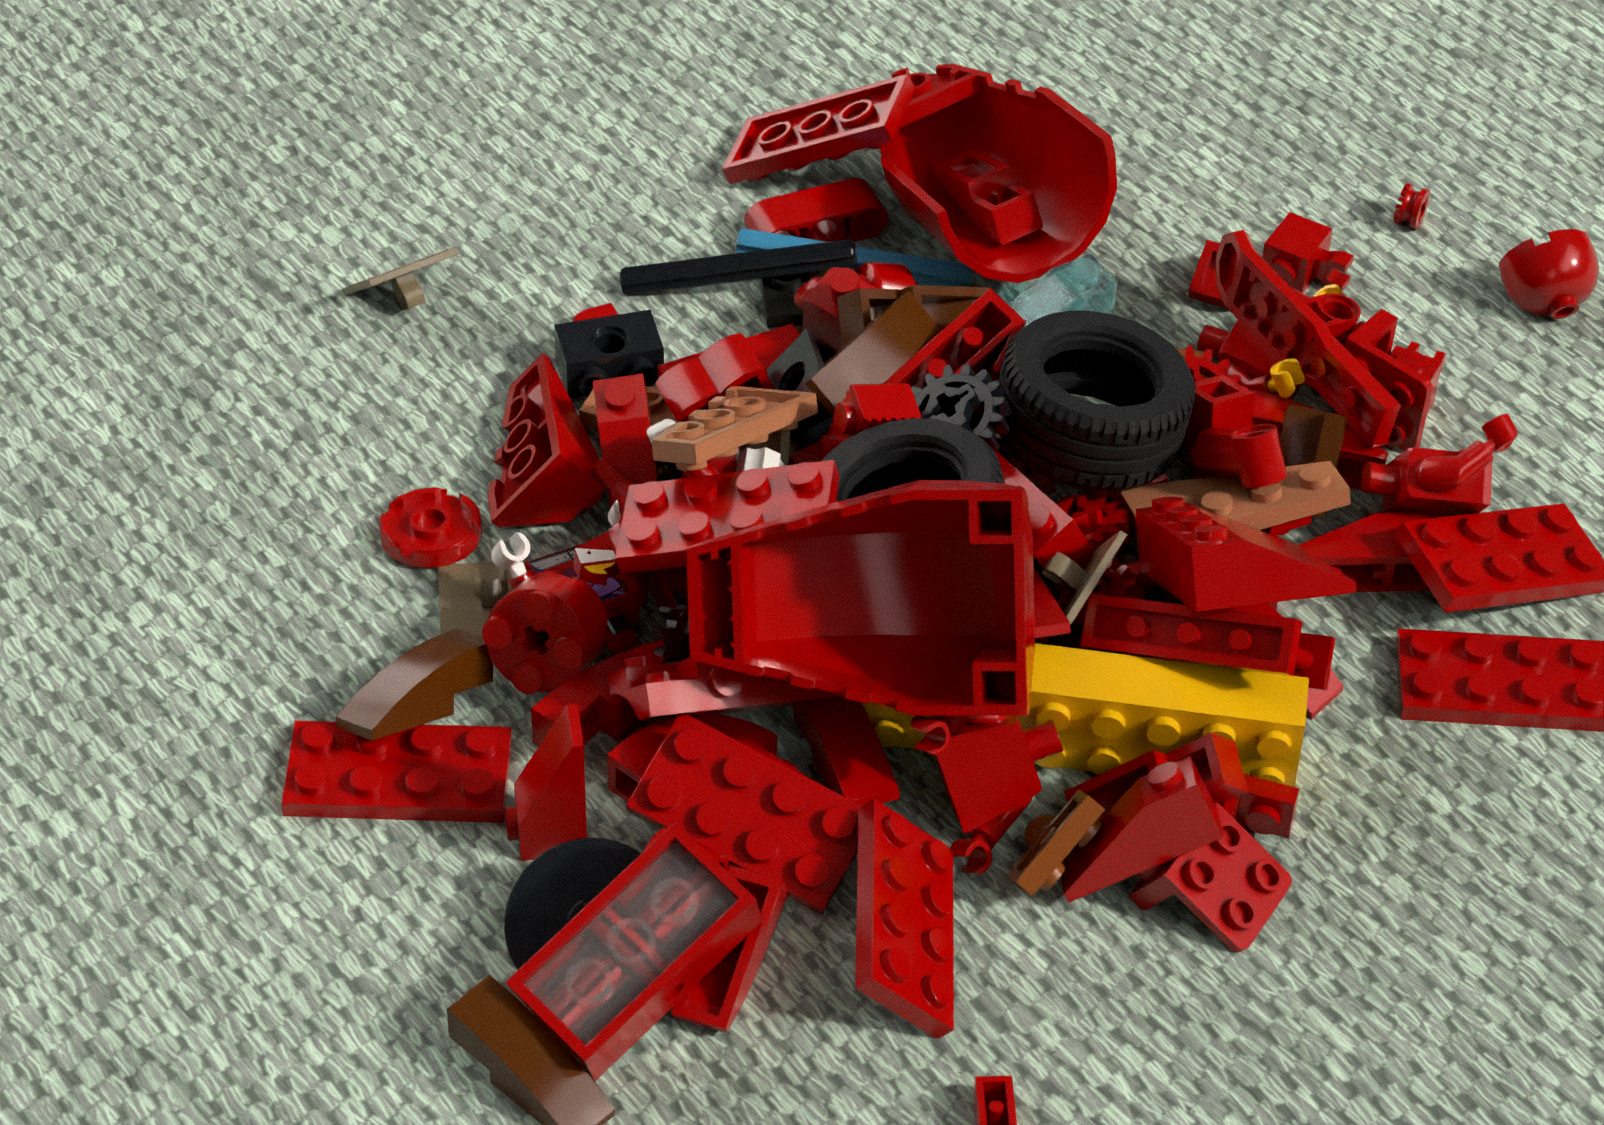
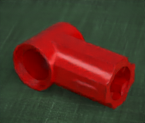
(1245, 453)

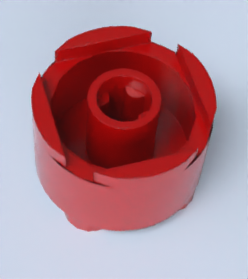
(545, 631)

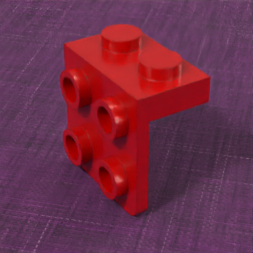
(1371, 345)
(1225, 884)

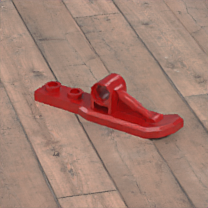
(1305, 330)

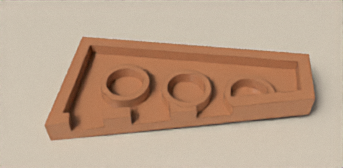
(732, 421)
(1303, 493)

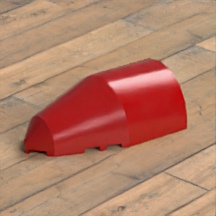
(1036, 133)

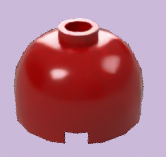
(1551, 275)

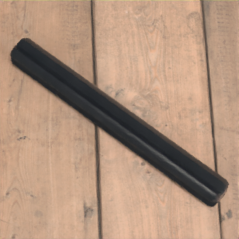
(738, 267)

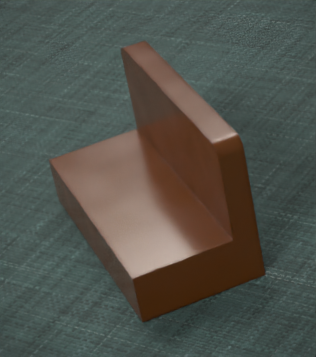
(1311, 437)

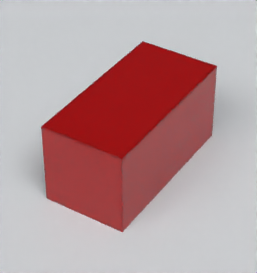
(994, 1100)

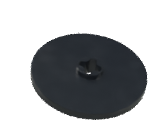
(557, 889)

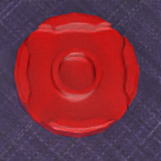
(430, 528)

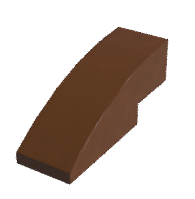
(940, 302)
(875, 351)
(418, 686)
(525, 1058)

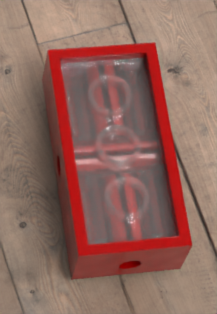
(636, 950)

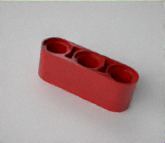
(822, 213)

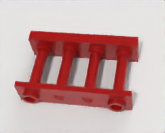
(1207, 637)

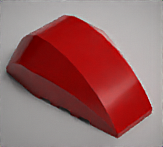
(879, 599)

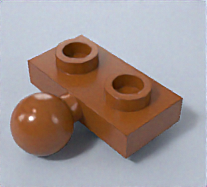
(1051, 840)

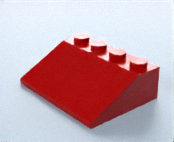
(1225, 563)

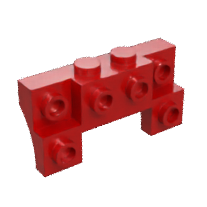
(701, 689)

